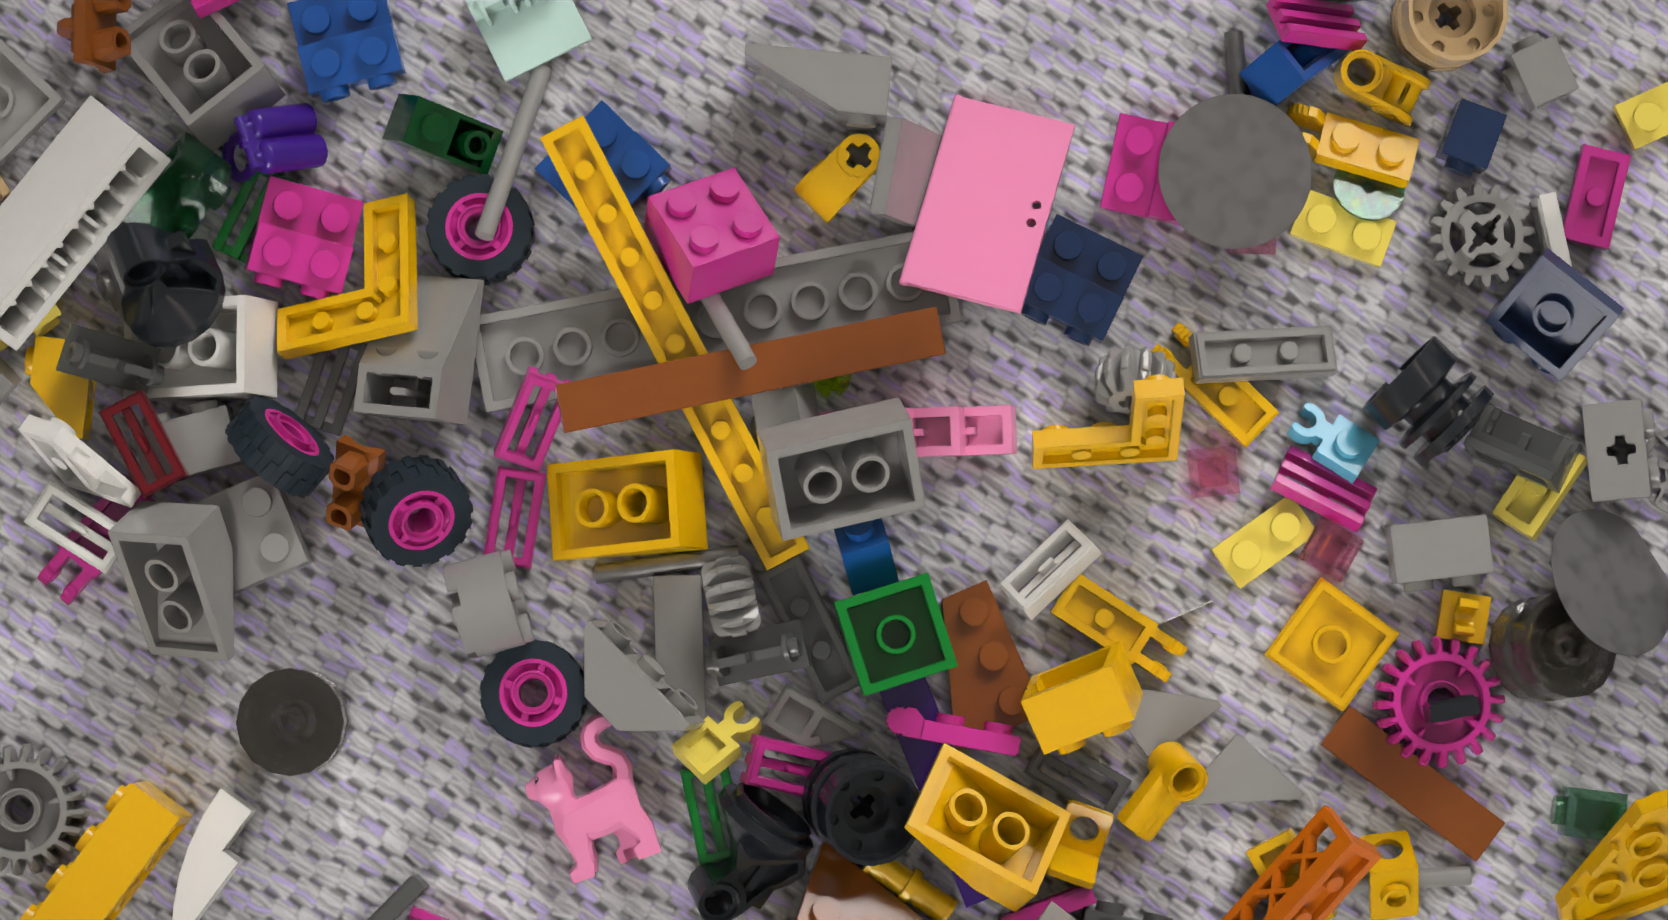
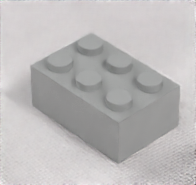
(841, 468)

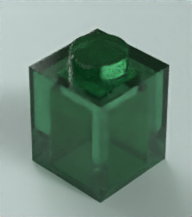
(1587, 812)

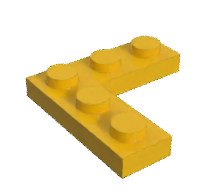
(380, 309)
(1148, 438)

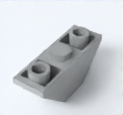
(631, 686)

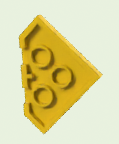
(1625, 869)

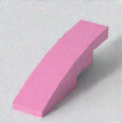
(963, 430)

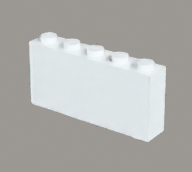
(67, 212)

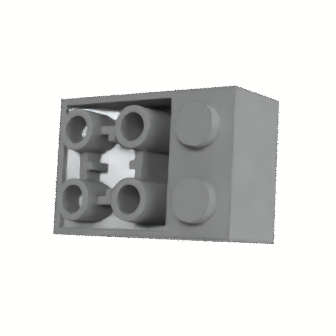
(430, 369)

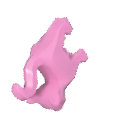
(600, 812)

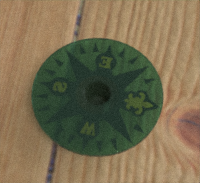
(1366, 197)

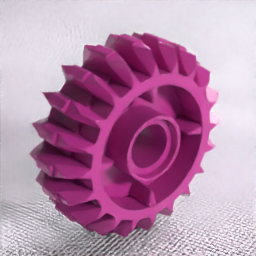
(1411, 689)

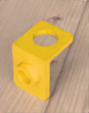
(1077, 858)
(1395, 880)

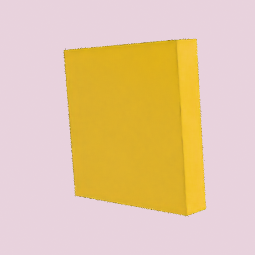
(1331, 644)

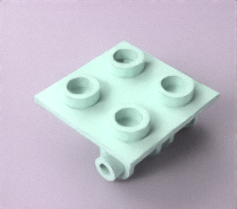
(528, 31)

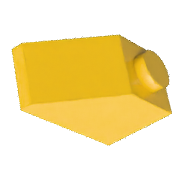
(65, 394)

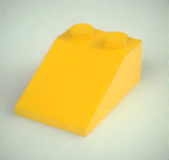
(627, 505)
(987, 827)

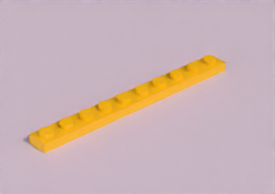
(666, 328)

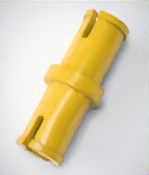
(913, 888)

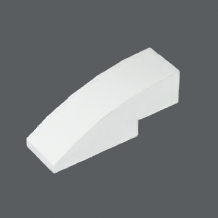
(208, 858)

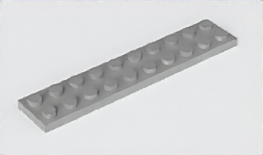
(600, 336)

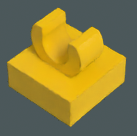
(1463, 616)

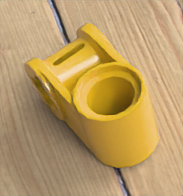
(1383, 87)
(833, 181)

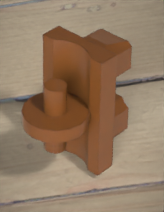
(95, 34)
(349, 475)

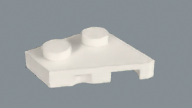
(76, 462)

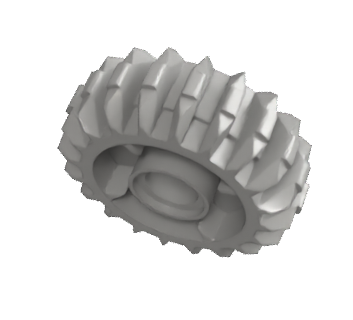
(52, 809)

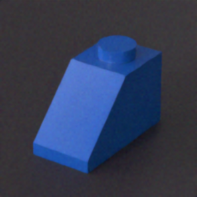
(1287, 69)

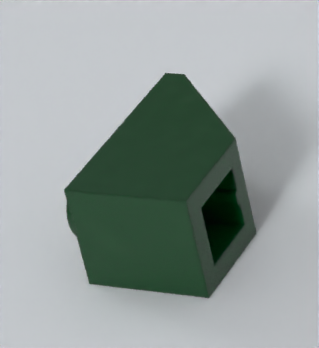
(442, 134)

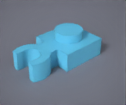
(1340, 445)

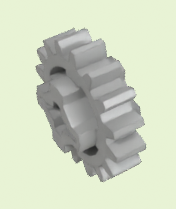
(1499, 250)

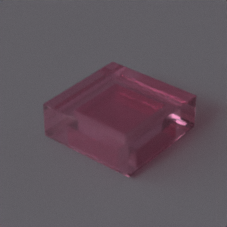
(1213, 471)
(1330, 549)

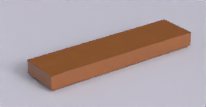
(1411, 785)

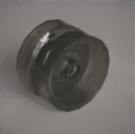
(1544, 653)
(323, 718)

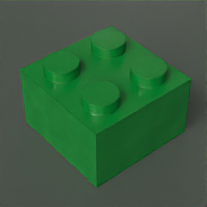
(895, 634)

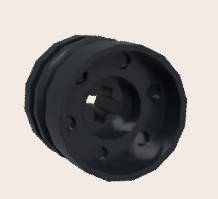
(1429, 402)
(875, 828)

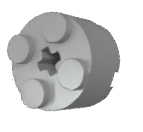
(488, 604)

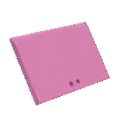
(977, 214)

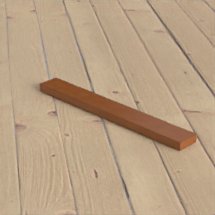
(778, 365)

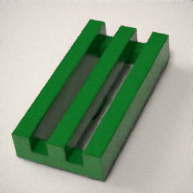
(234, 214)
(722, 853)

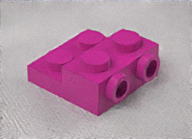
(1132, 171)
(303, 238)

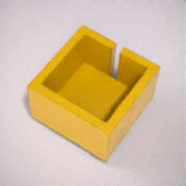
(1082, 699)

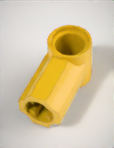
(1171, 780)

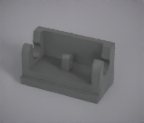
(1522, 448)

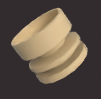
(1469, 35)

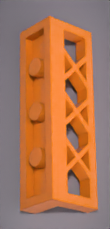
(1323, 876)

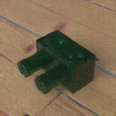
(184, 189)

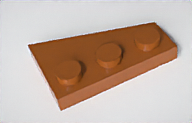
(989, 668)
(845, 892)

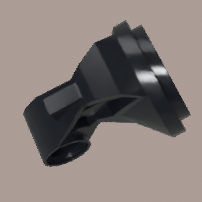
(169, 283)
(765, 853)

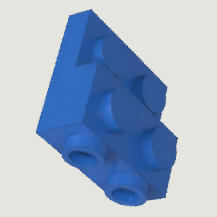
(345, 46)
(633, 160)

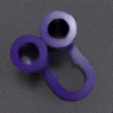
(276, 141)

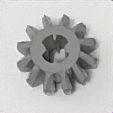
(1118, 370)
(731, 596)

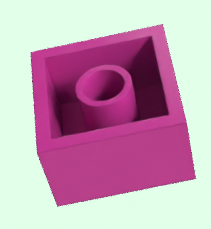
(711, 235)

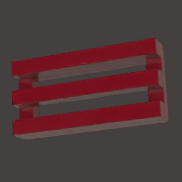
(163, 480)

